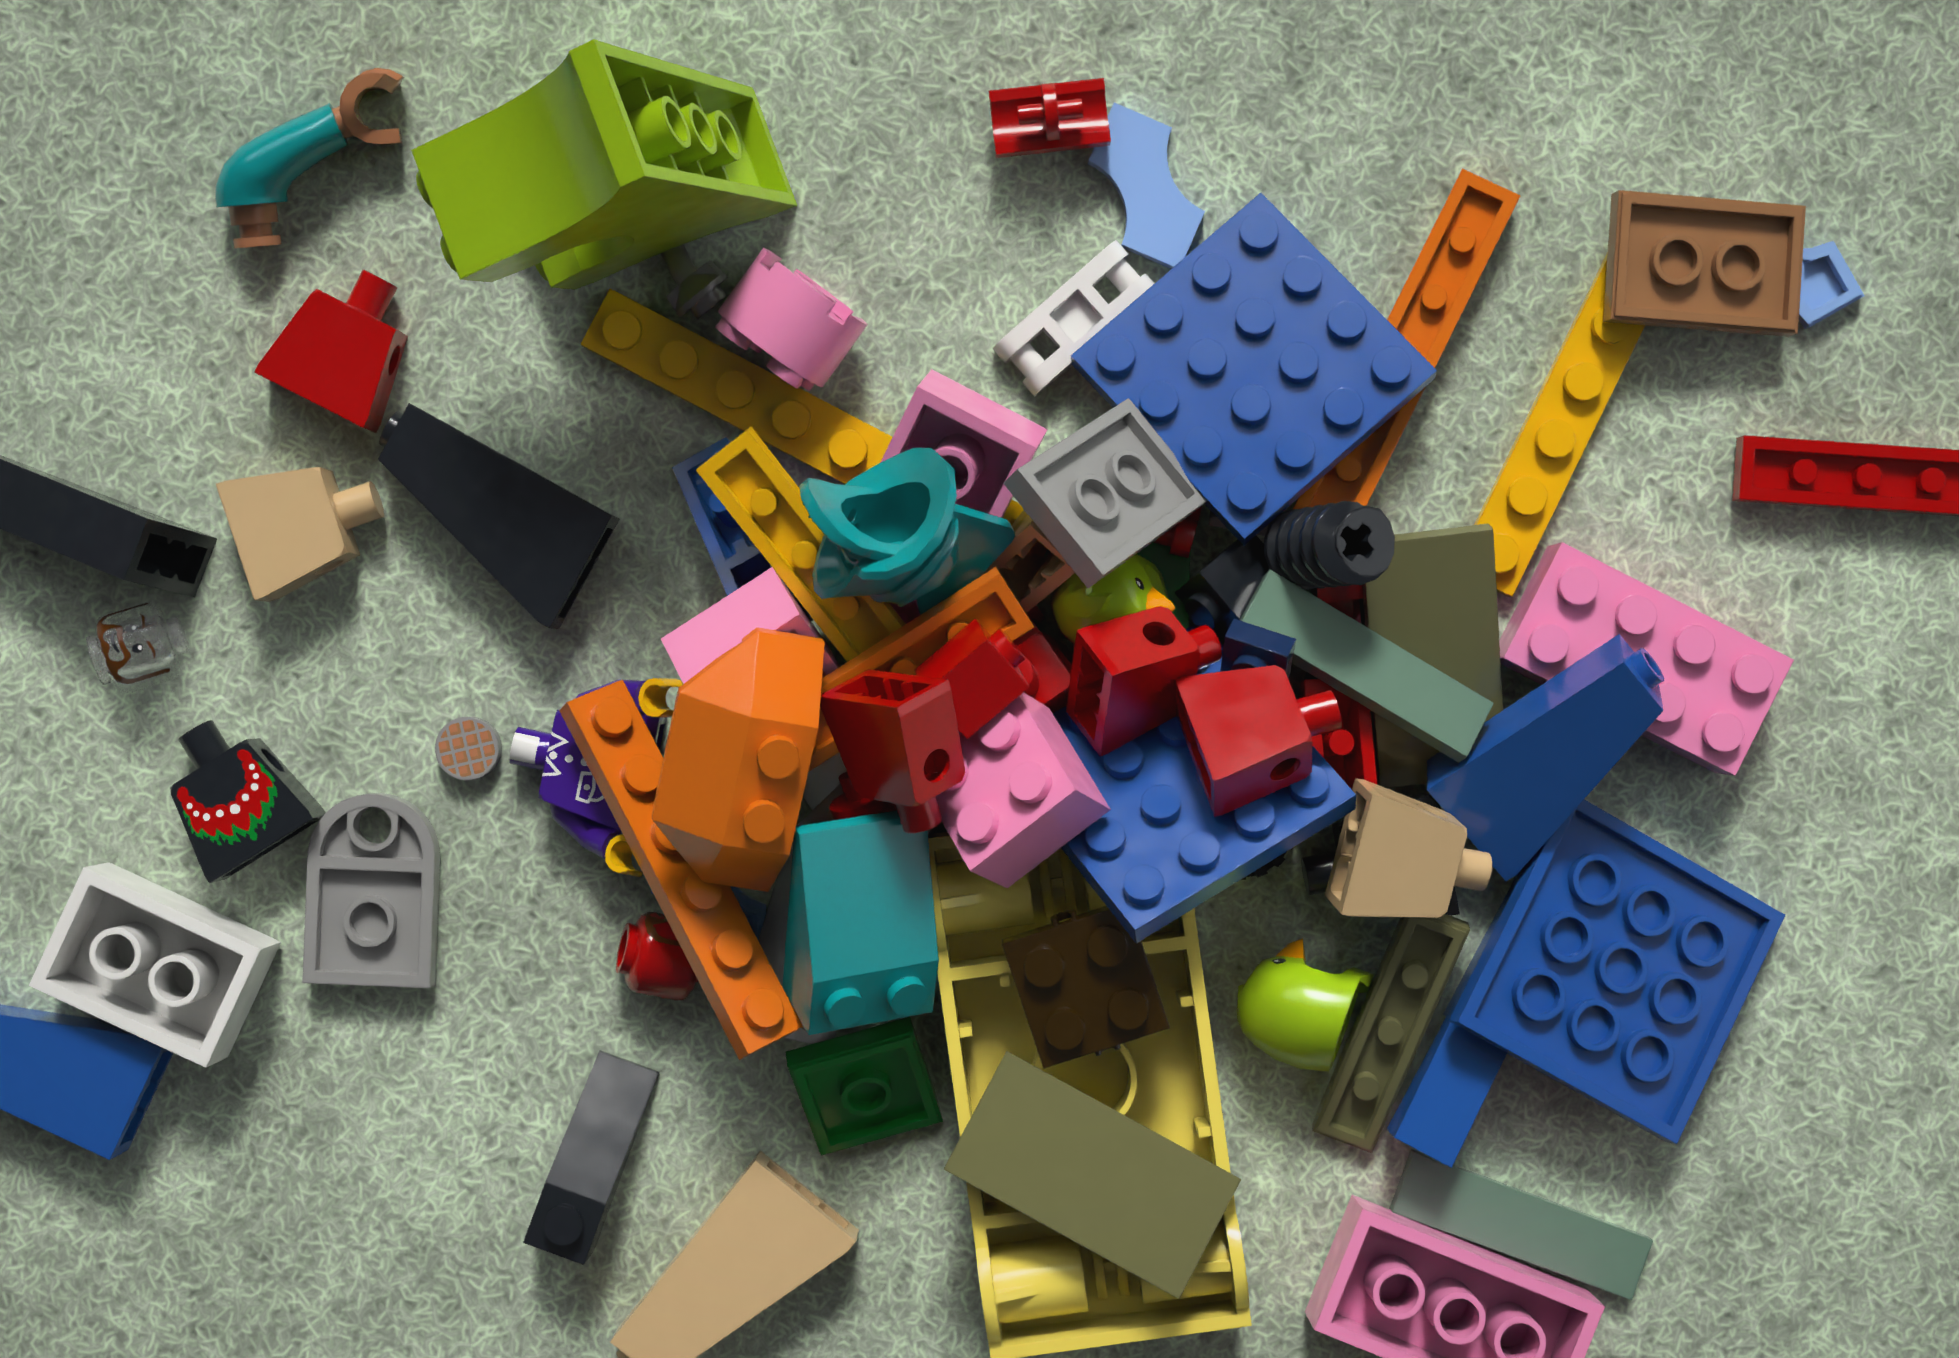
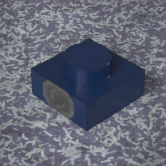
(1256, 647)

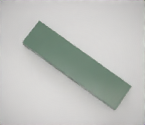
(1370, 667)
(1521, 1224)

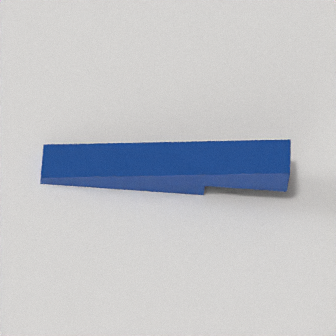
(1449, 1081)

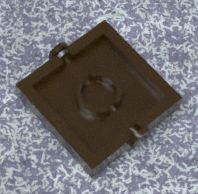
(1083, 985)

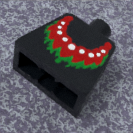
(238, 801)

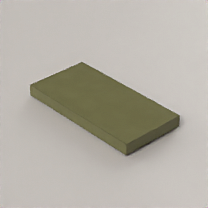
(1443, 610)
(1092, 1174)

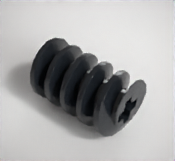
(1330, 545)

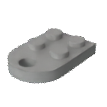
(370, 902)

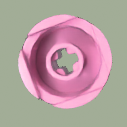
(790, 320)

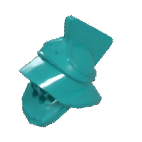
(900, 533)

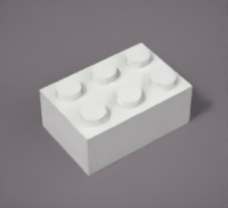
(155, 963)

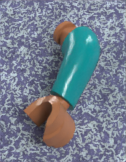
(266, 166)

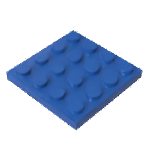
(1255, 366)
(1160, 840)
(1618, 970)

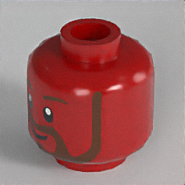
(654, 959)

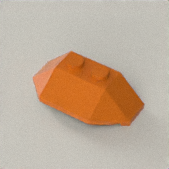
(742, 758)

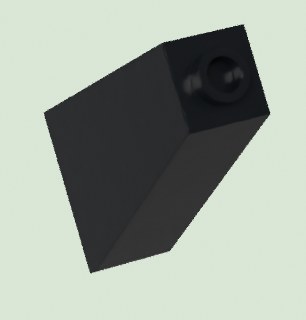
(511, 519)
(101, 530)

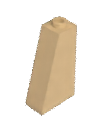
(739, 1262)

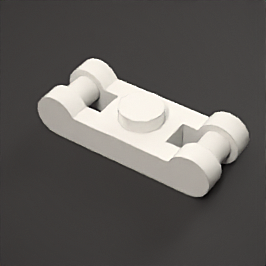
(1071, 317)

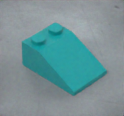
(860, 923)

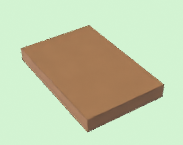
(1704, 263)

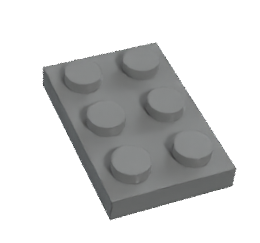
(1105, 492)

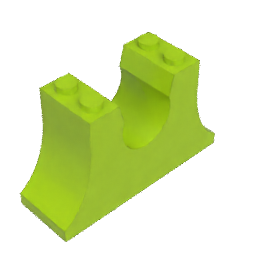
(600, 169)

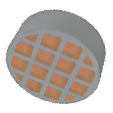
(468, 748)

